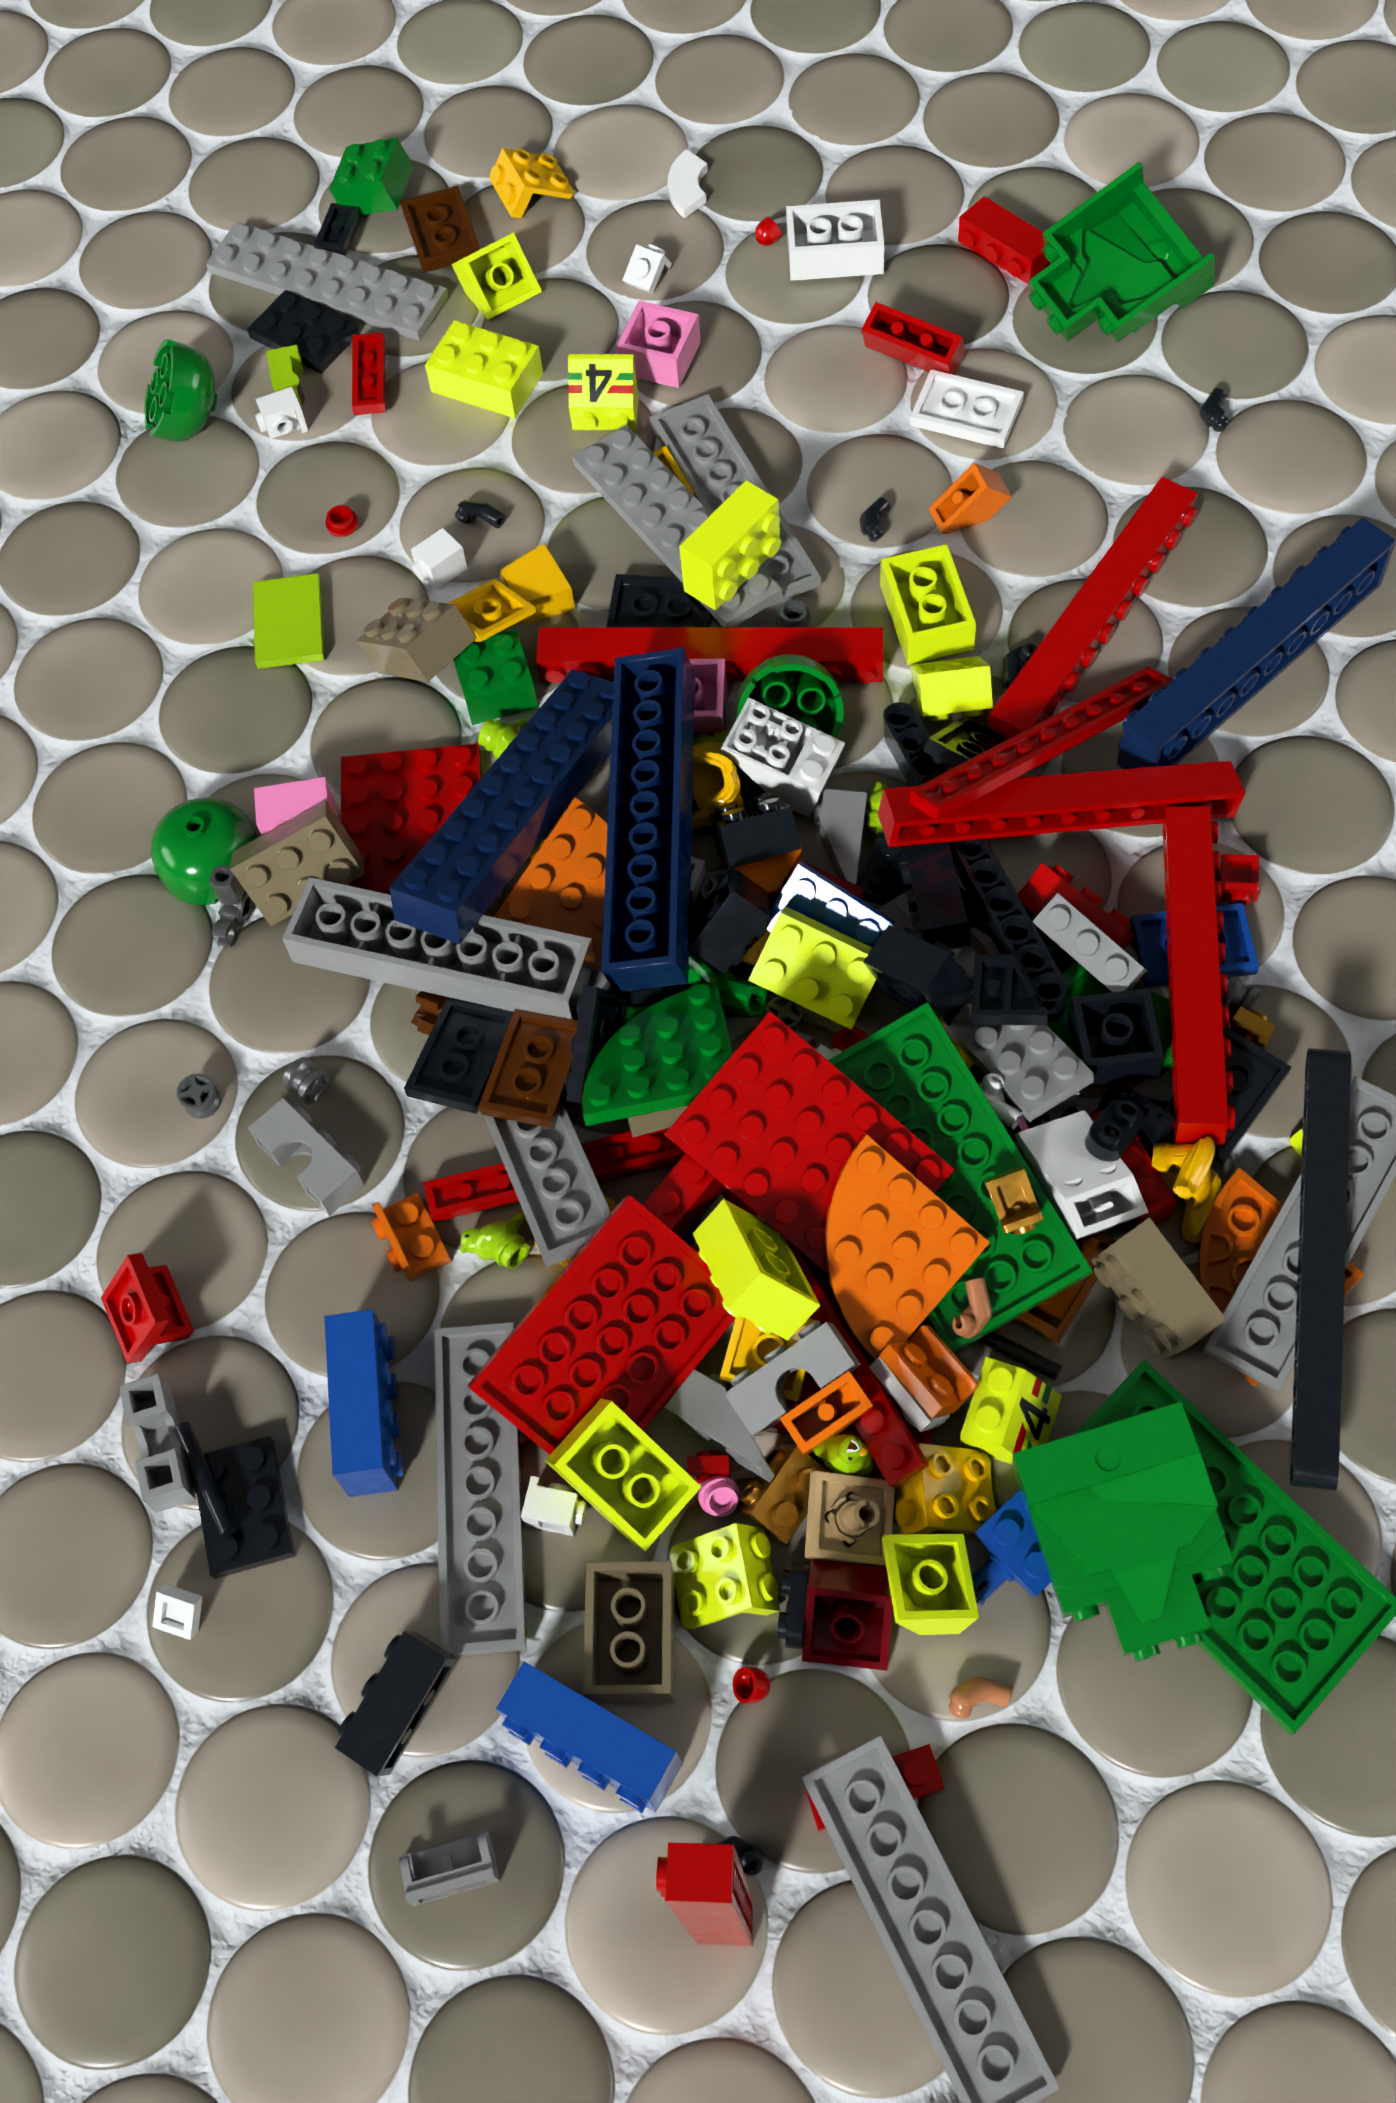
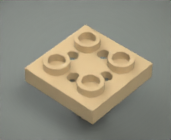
(862, 1519)

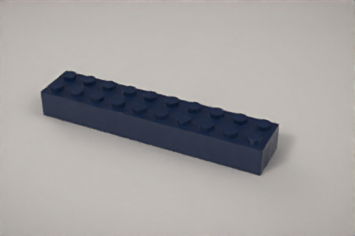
(1256, 649)
(507, 811)
(649, 822)

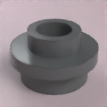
(793, 609)

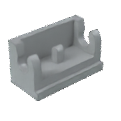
(449, 1869)

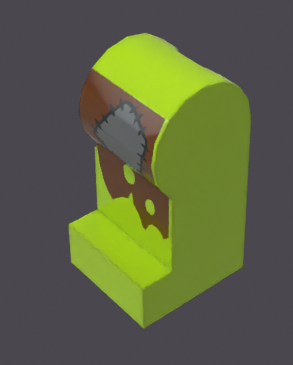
(284, 367)

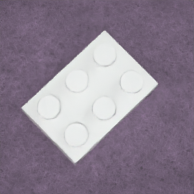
(966, 408)

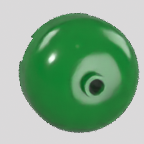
(179, 392)
(814, 689)
(194, 841)

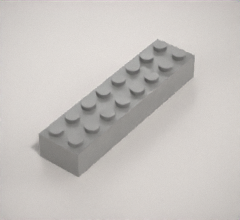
(494, 966)

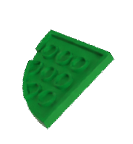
(659, 1057)

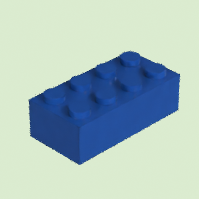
(362, 1404)
(590, 1737)

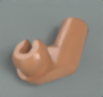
(976, 1313)
(974, 1692)

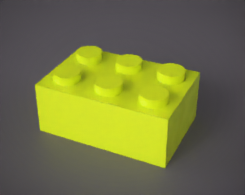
(484, 369)
(730, 545)
(927, 604)
(815, 967)
(755, 1271)
(623, 1473)

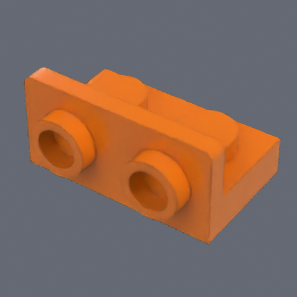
(412, 1236)
(930, 1372)

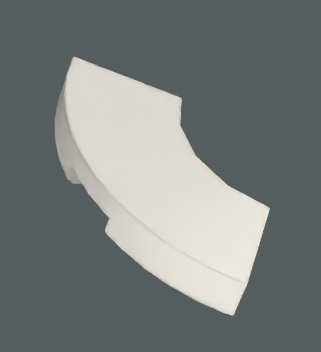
(684, 183)

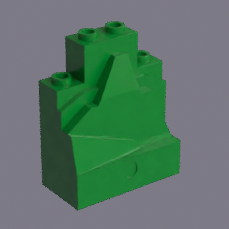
(1117, 263)
(1128, 1527)

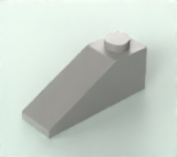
(842, 830)
(707, 1414)

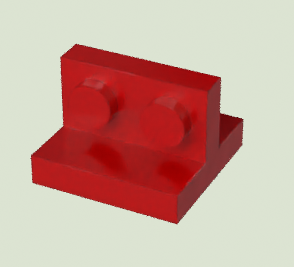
(144, 1308)

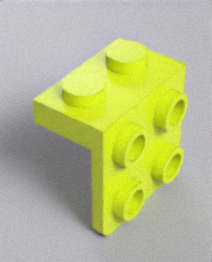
(724, 1575)

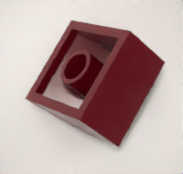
(847, 1615)

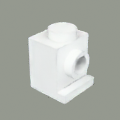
(280, 413)
(553, 1508)

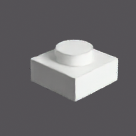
(177, 1611)

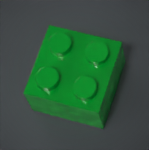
(372, 176)
(495, 678)

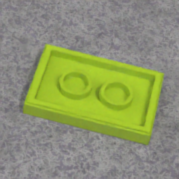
(288, 621)

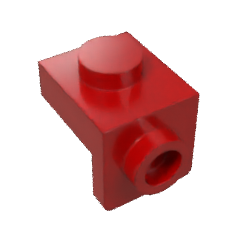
(1239, 878)

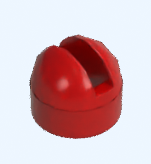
(767, 232)
(751, 1685)

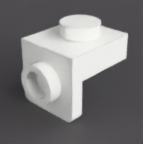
(646, 267)

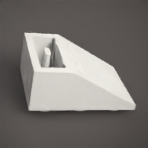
(783, 755)
(1083, 1190)

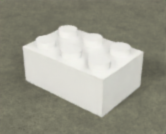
(835, 240)

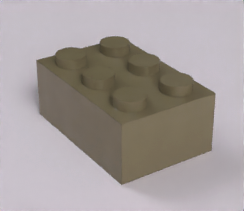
(416, 638)
(281, 861)
(1157, 1290)
(629, 1632)

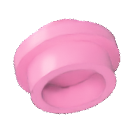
(719, 1495)

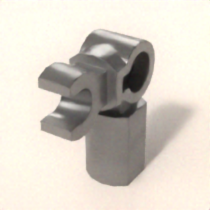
(235, 904)

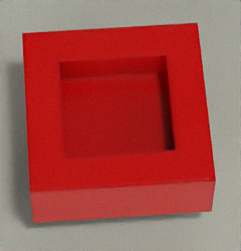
(708, 1464)

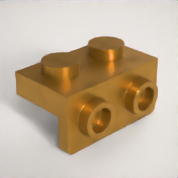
(783, 1502)

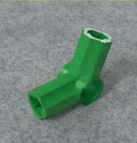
(735, 994)

